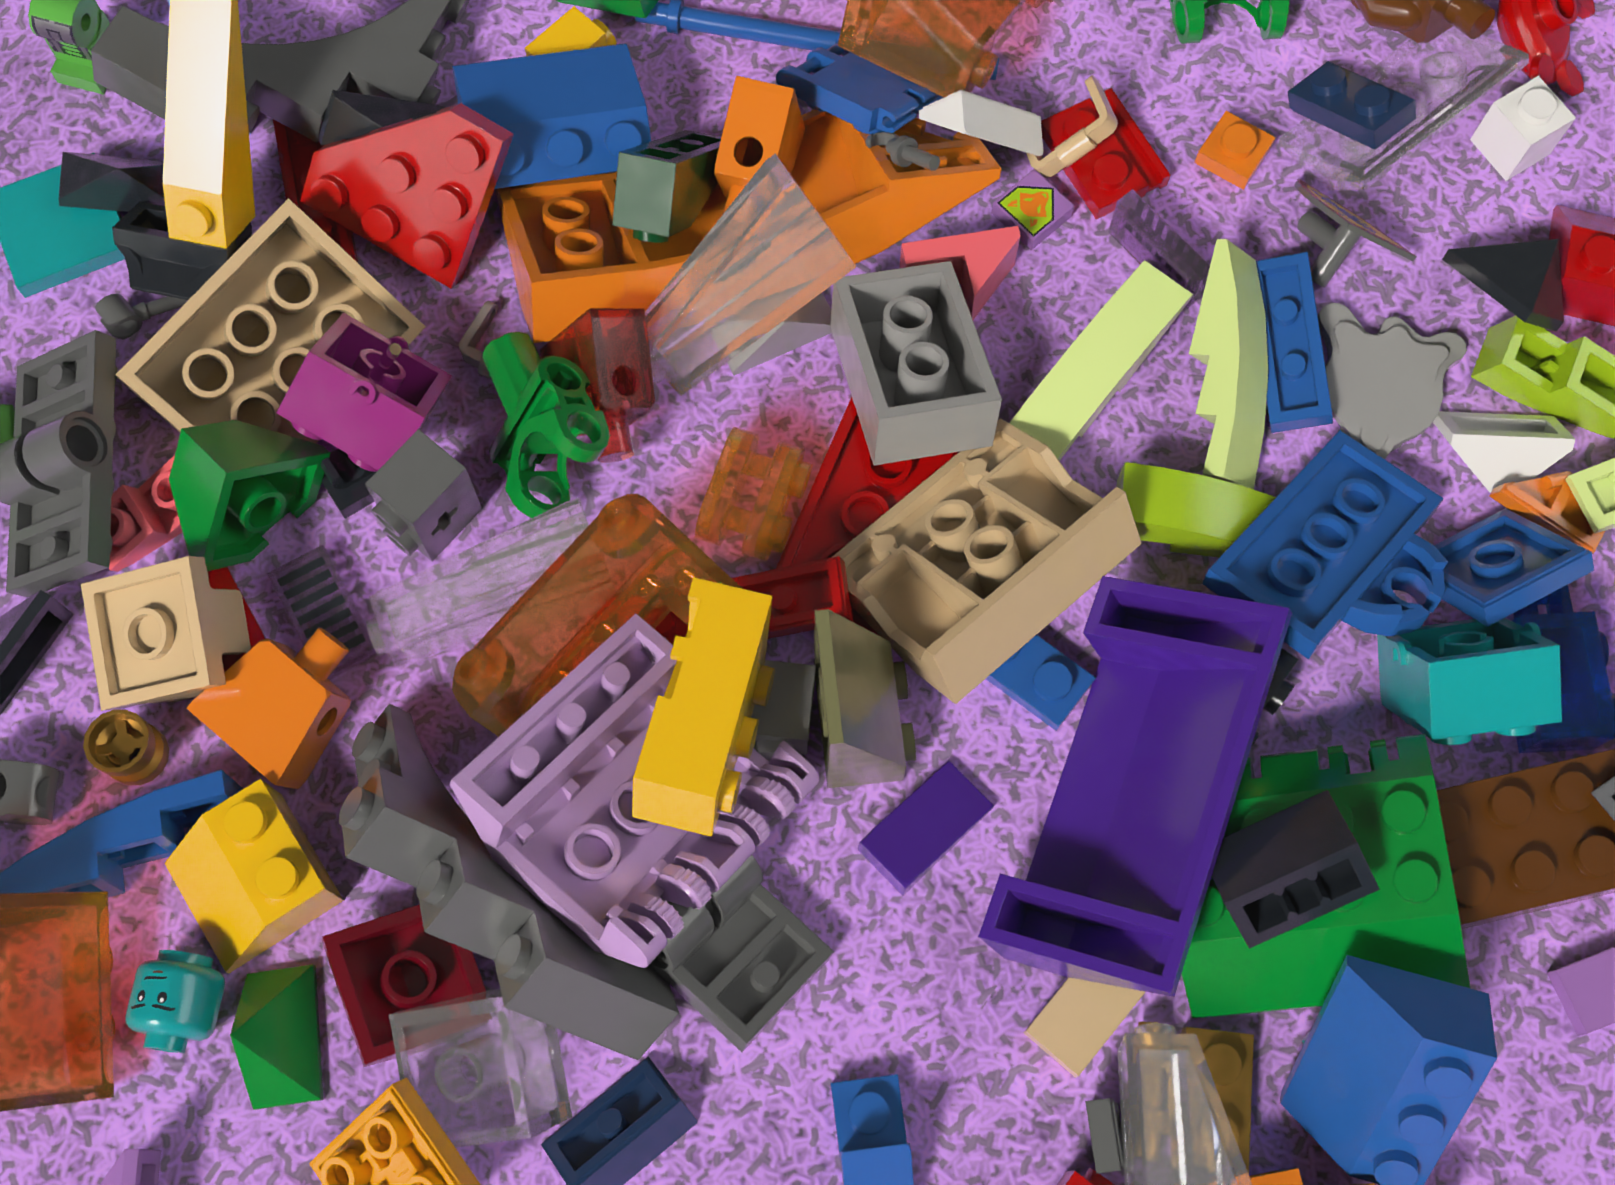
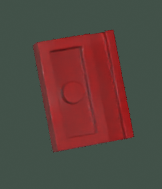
(1116, 164)

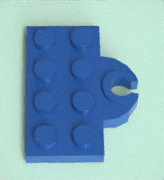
(1339, 549)

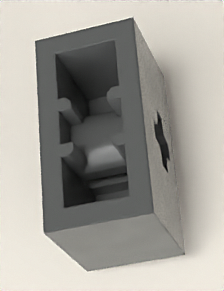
(423, 497)

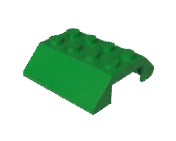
(1402, 925)

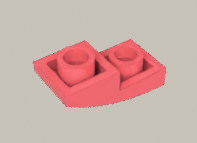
(142, 519)

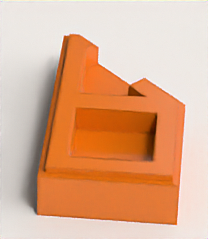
(1551, 505)

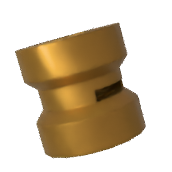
(115, 739)

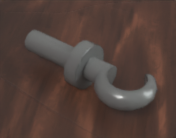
(903, 150)

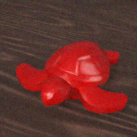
(1544, 33)

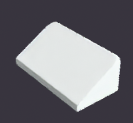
(987, 121)

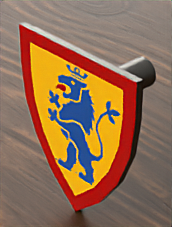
(1340, 241)

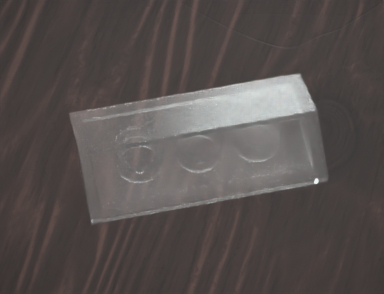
(1445, 80)

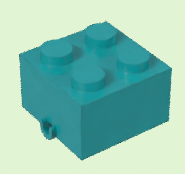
(1471, 679)

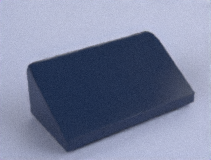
(620, 1130)

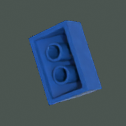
(563, 107)
(1390, 1070)

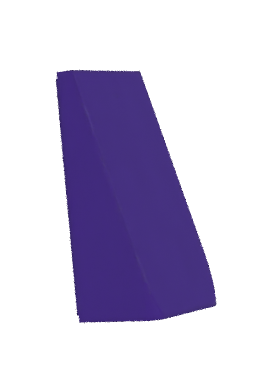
(924, 827)

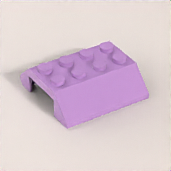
(560, 799)

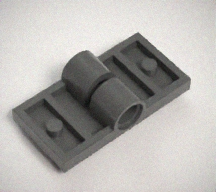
(60, 465)
(741, 956)

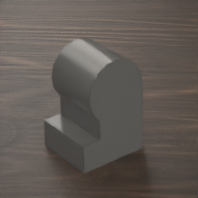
(27, 792)

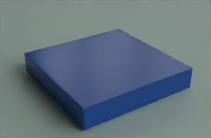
(1507, 566)

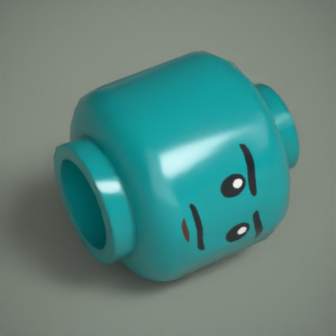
(175, 1000)

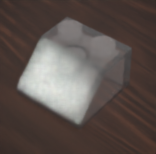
(482, 1068)

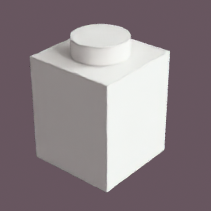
(1522, 128)

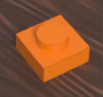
(1234, 150)

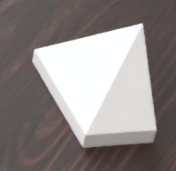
(1505, 445)

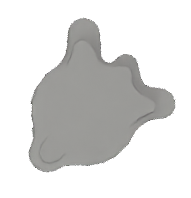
(1384, 382)

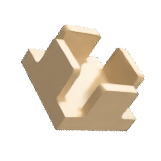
(161, 633)

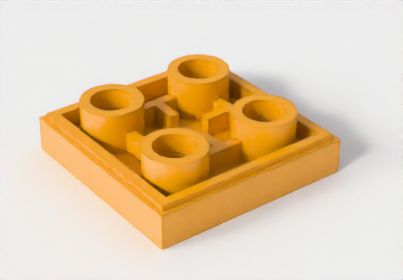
(393, 1145)

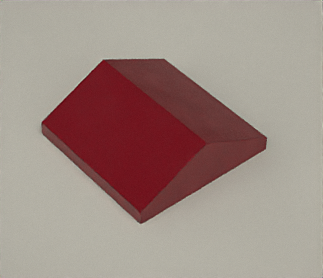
(391, 969)

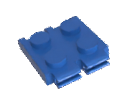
(856, 90)

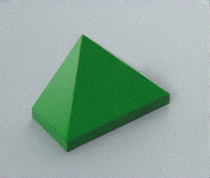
(279, 1037)

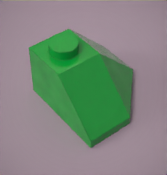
(236, 484)

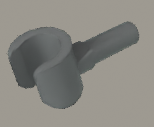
(124, 320)

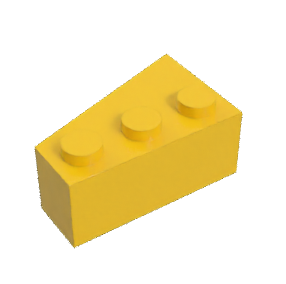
(706, 710)

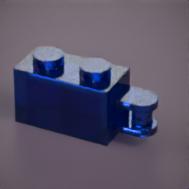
(1585, 684)

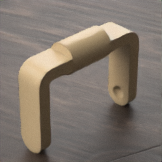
(1083, 140)

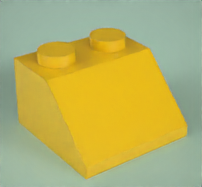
(250, 875)

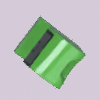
(71, 33)

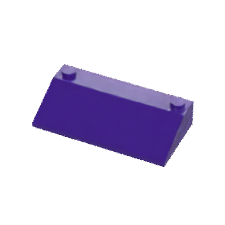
(1143, 787)

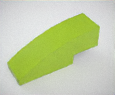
(1550, 375)
(1189, 508)

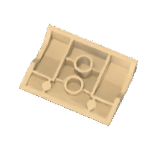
(984, 558)

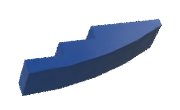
(128, 835)

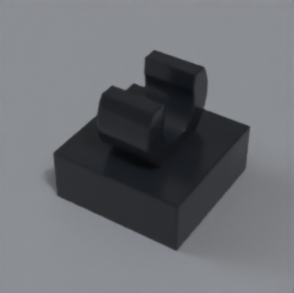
(346, 483)

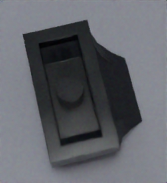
(164, 263)

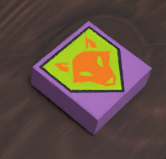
(1034, 208)

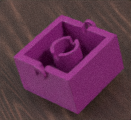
(362, 393)

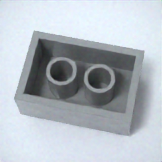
(914, 363)

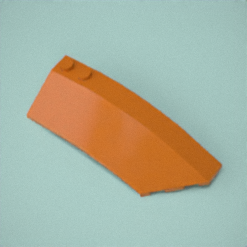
(576, 260)

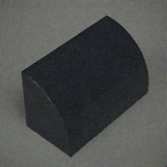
(1291, 869)

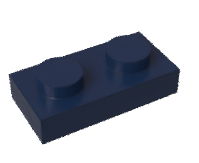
(1352, 105)

